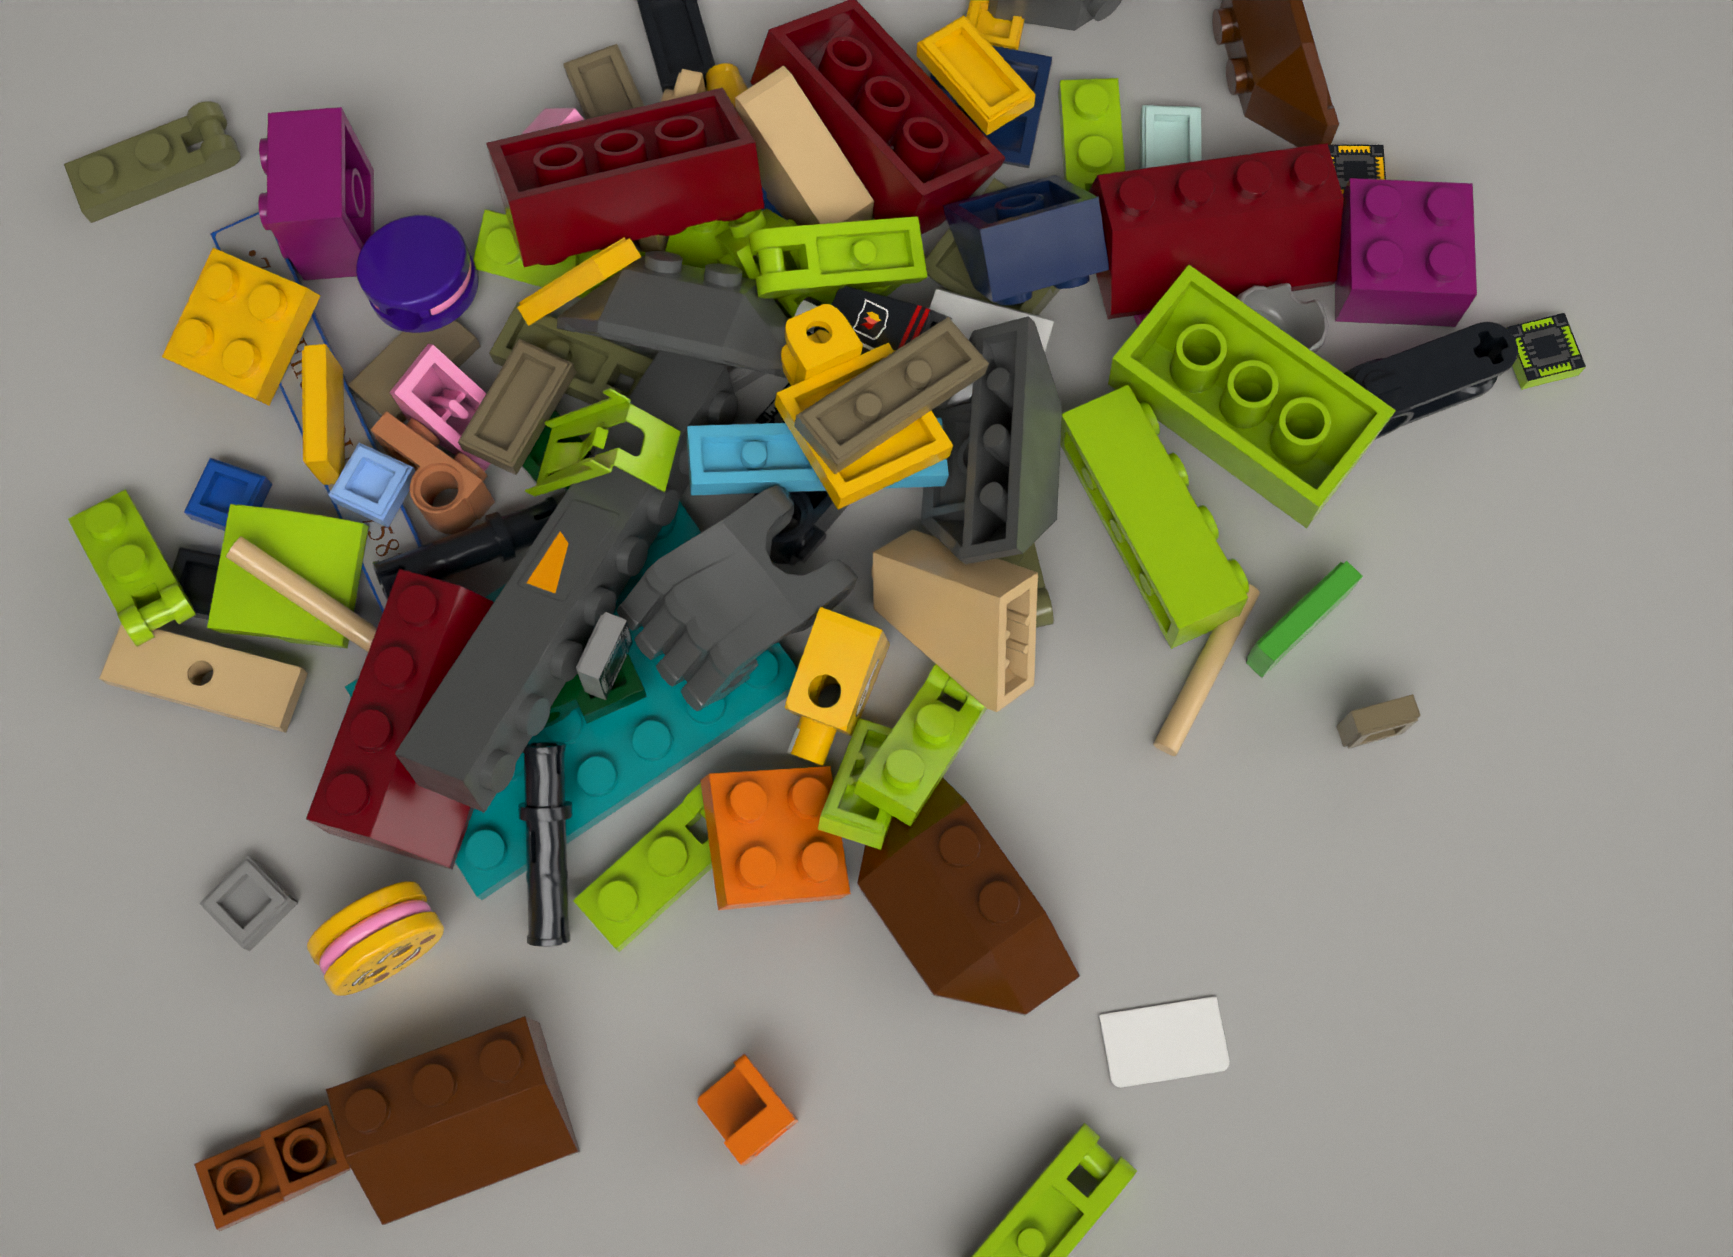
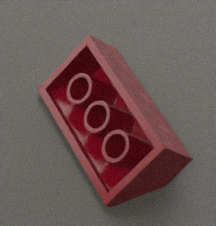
(882, 112)
(626, 176)
(1228, 217)
(364, 785)

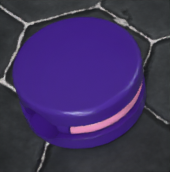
(417, 273)

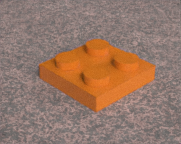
(769, 838)

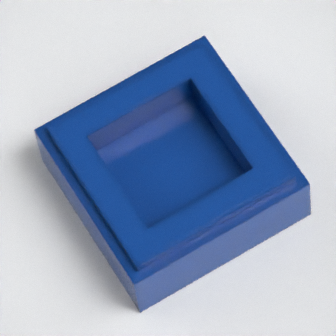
(221, 486)

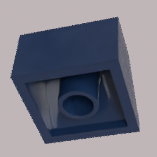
(1029, 238)

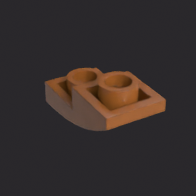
(272, 1168)

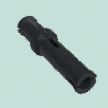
(471, 547)
(546, 843)

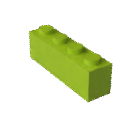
(1152, 516)

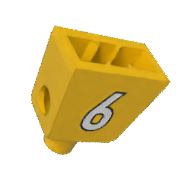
(839, 654)

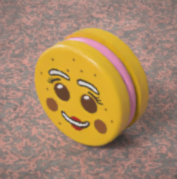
(375, 938)

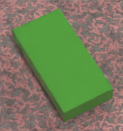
(1303, 618)

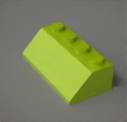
(1249, 395)

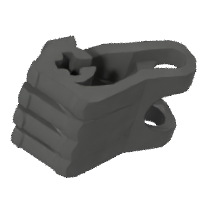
(725, 602)

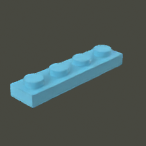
(762, 456)

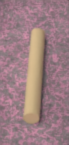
(302, 593)
(1202, 679)

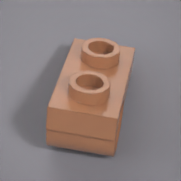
(435, 473)

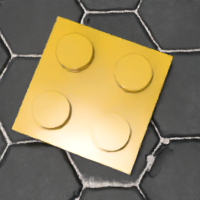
(241, 326)

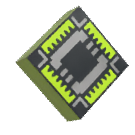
(1546, 351)

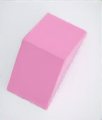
(439, 398)

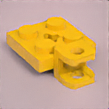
(821, 365)

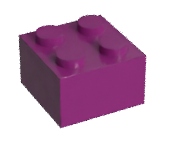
(317, 191)
(1406, 253)

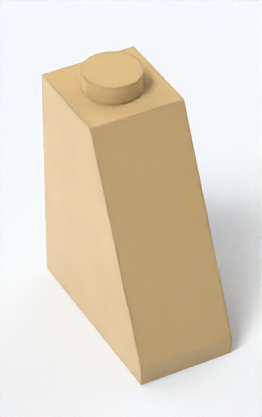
(798, 157)
(963, 616)

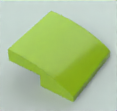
(313, 546)

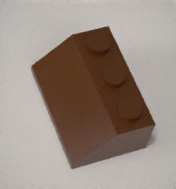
(453, 1120)

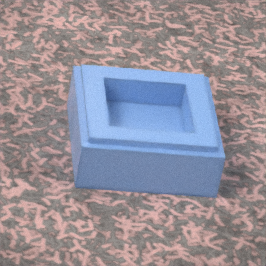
(372, 485)

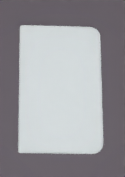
(1164, 1042)

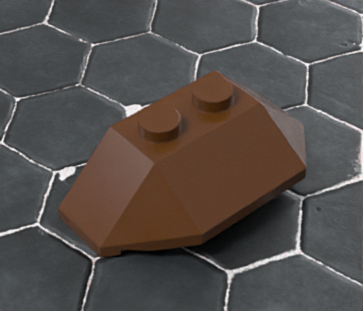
(1276, 69)
(964, 910)

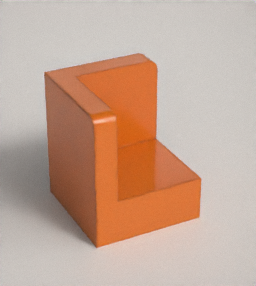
(746, 1111)

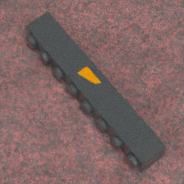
(550, 605)

